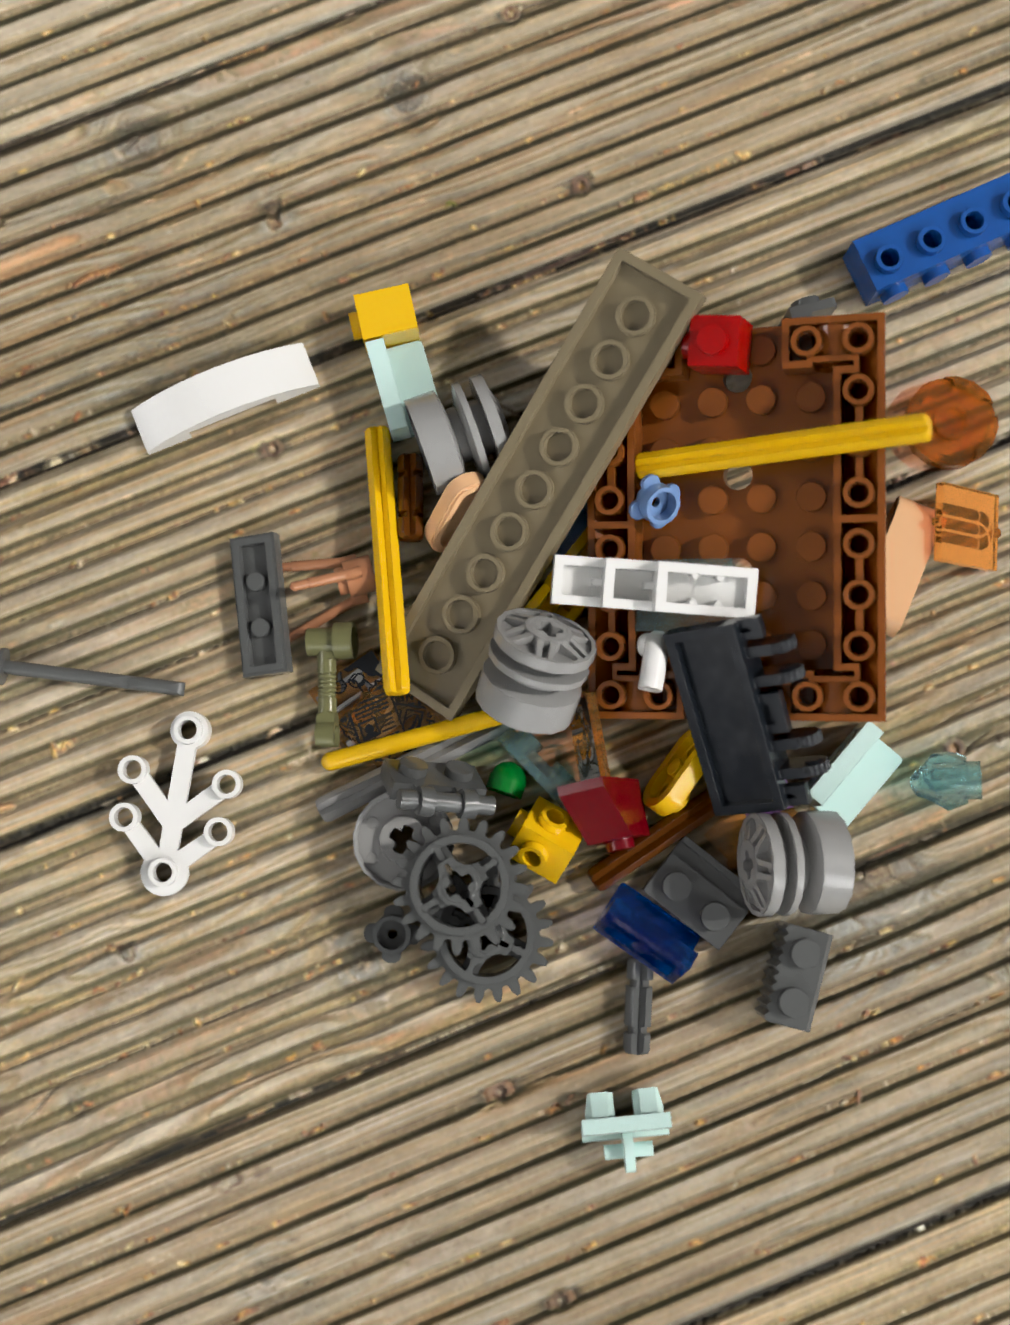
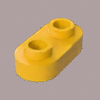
(674, 779)

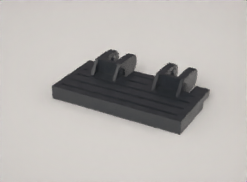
(737, 726)

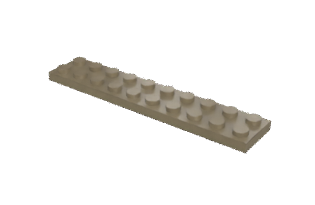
(544, 474)

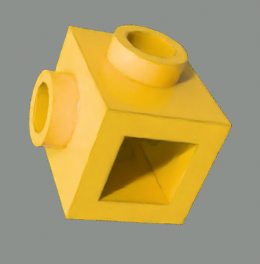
(545, 839)

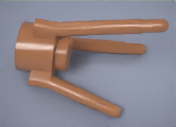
(352, 575)

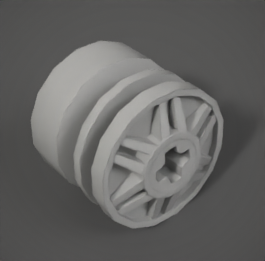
(457, 433)
(535, 670)
(795, 863)

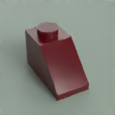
(606, 811)

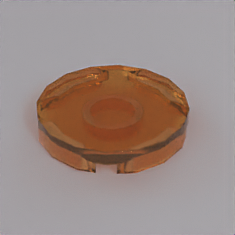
(960, 419)

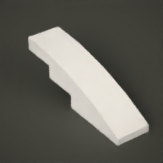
(654, 586)

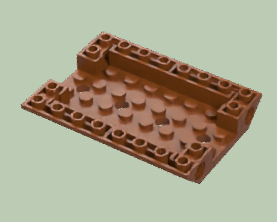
(802, 522)

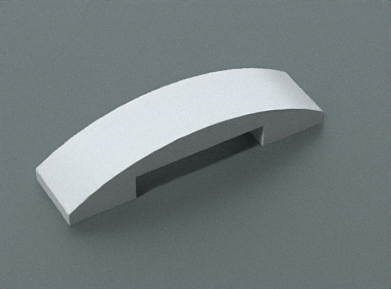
(223, 393)

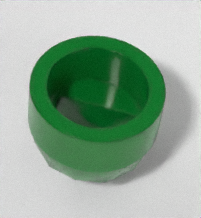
(507, 780)

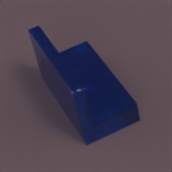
(648, 933)

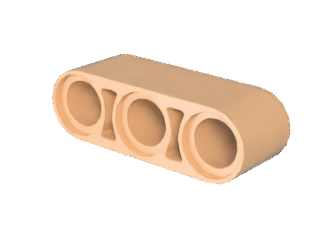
(907, 553)

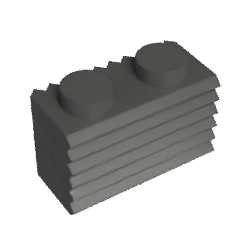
(794, 976)

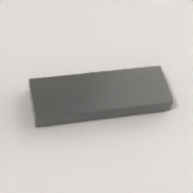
(261, 605)

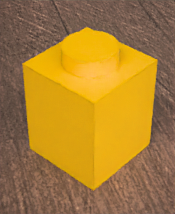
(385, 315)

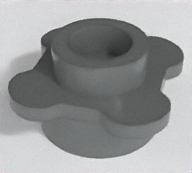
(378, 934)

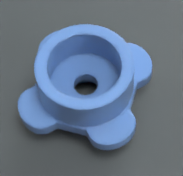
(665, 506)

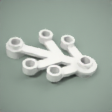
(175, 811)

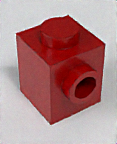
(718, 344)

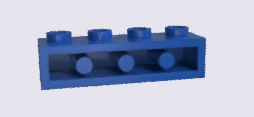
(931, 243)

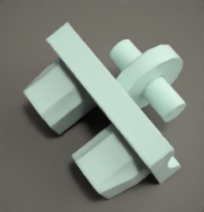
(647, 1121)

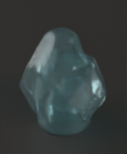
(948, 780)

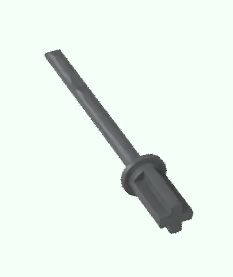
(86, 676)

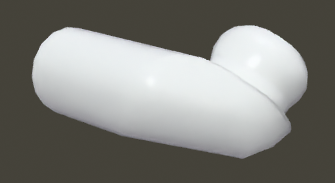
(654, 661)

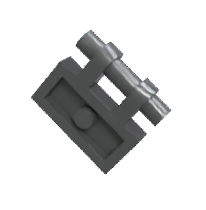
(436, 787)

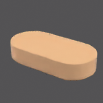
(451, 509)

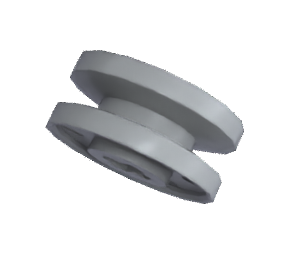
(376, 848)

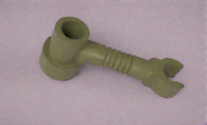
(330, 646)

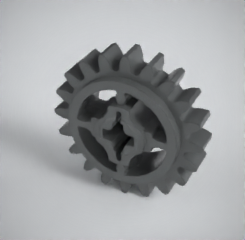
(424, 908)
(524, 952)

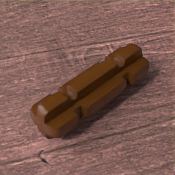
(410, 498)

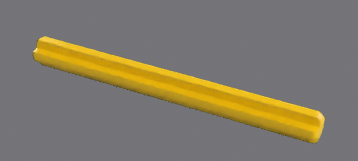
(786, 446)
(387, 562)

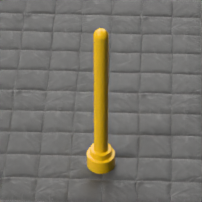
(407, 740)

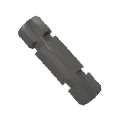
(637, 1008)

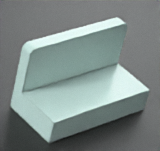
(399, 375)
(856, 773)

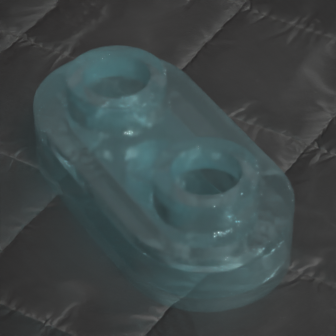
(524, 750)

